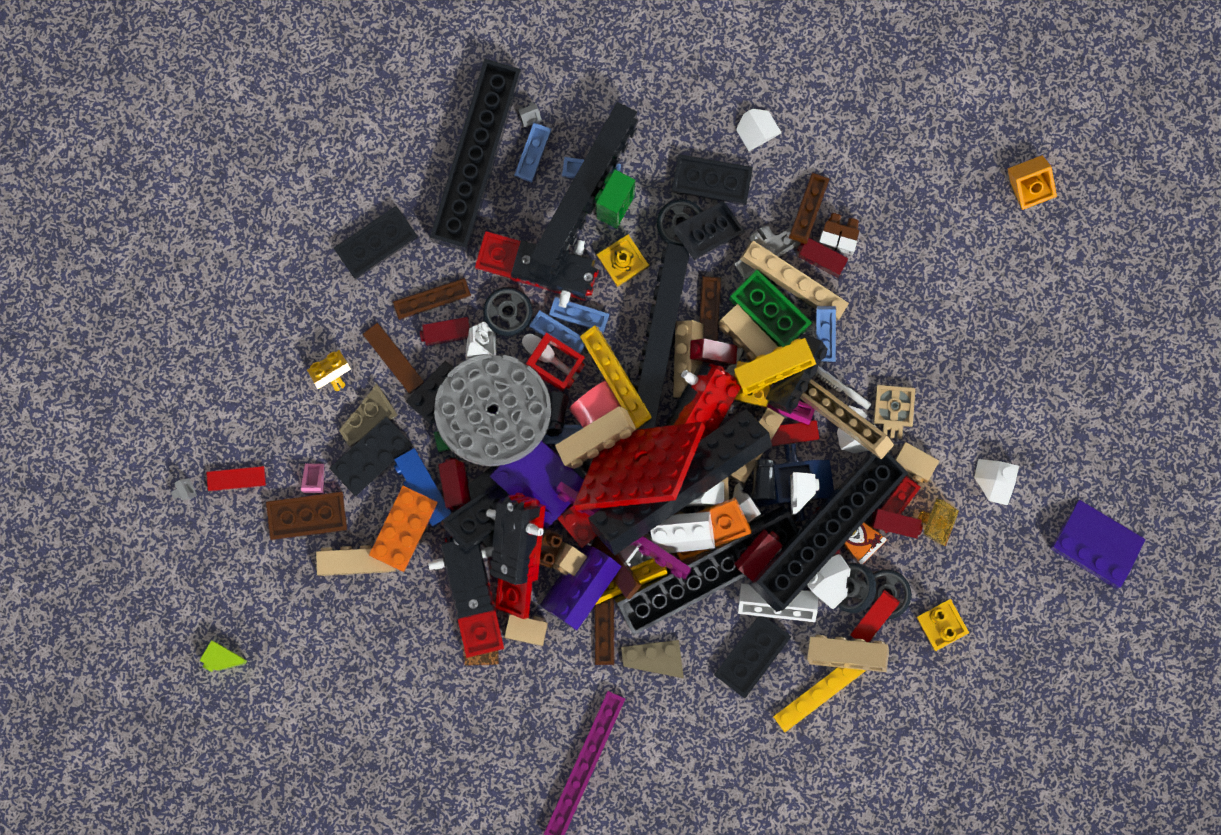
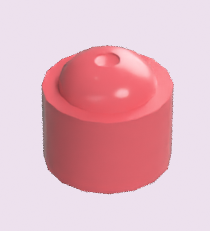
(594, 404)

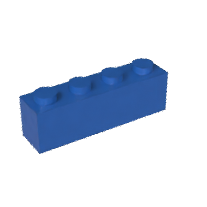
(419, 480)

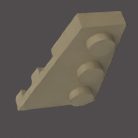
(367, 415)
(655, 657)

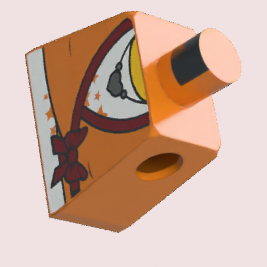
(864, 543)

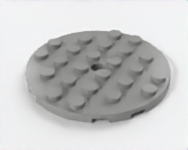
(489, 437)

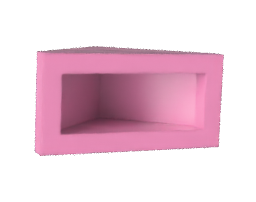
(313, 479)

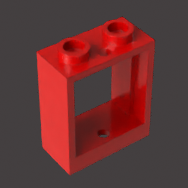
(547, 376)

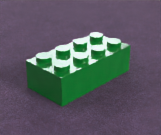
(615, 198)
(770, 310)

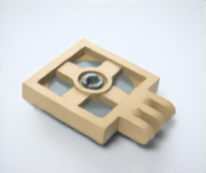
(894, 408)

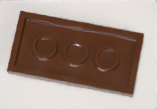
(306, 516)

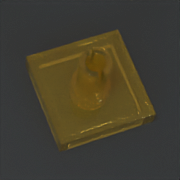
(939, 521)

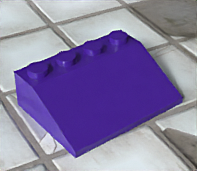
(538, 477)
(1098, 544)
(576, 595)

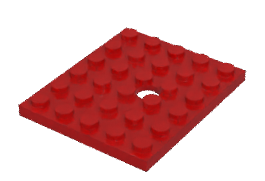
(658, 477)

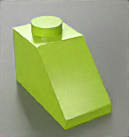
(220, 658)

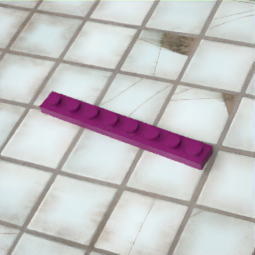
(645, 546)
(585, 764)

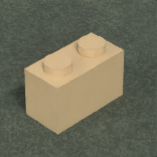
(916, 462)
(568, 559)
(527, 630)

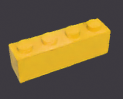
(774, 366)

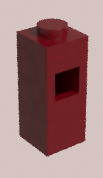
(822, 257)
(445, 331)
(713, 352)
(454, 483)
(896, 523)
(758, 554)

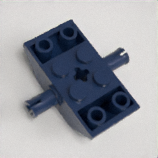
(783, 471)

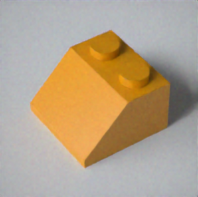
(1032, 182)

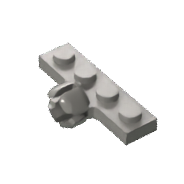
(776, 244)

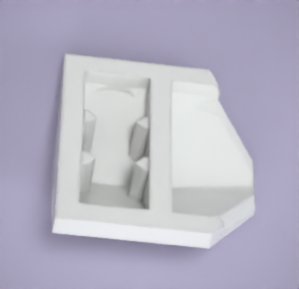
(757, 128)

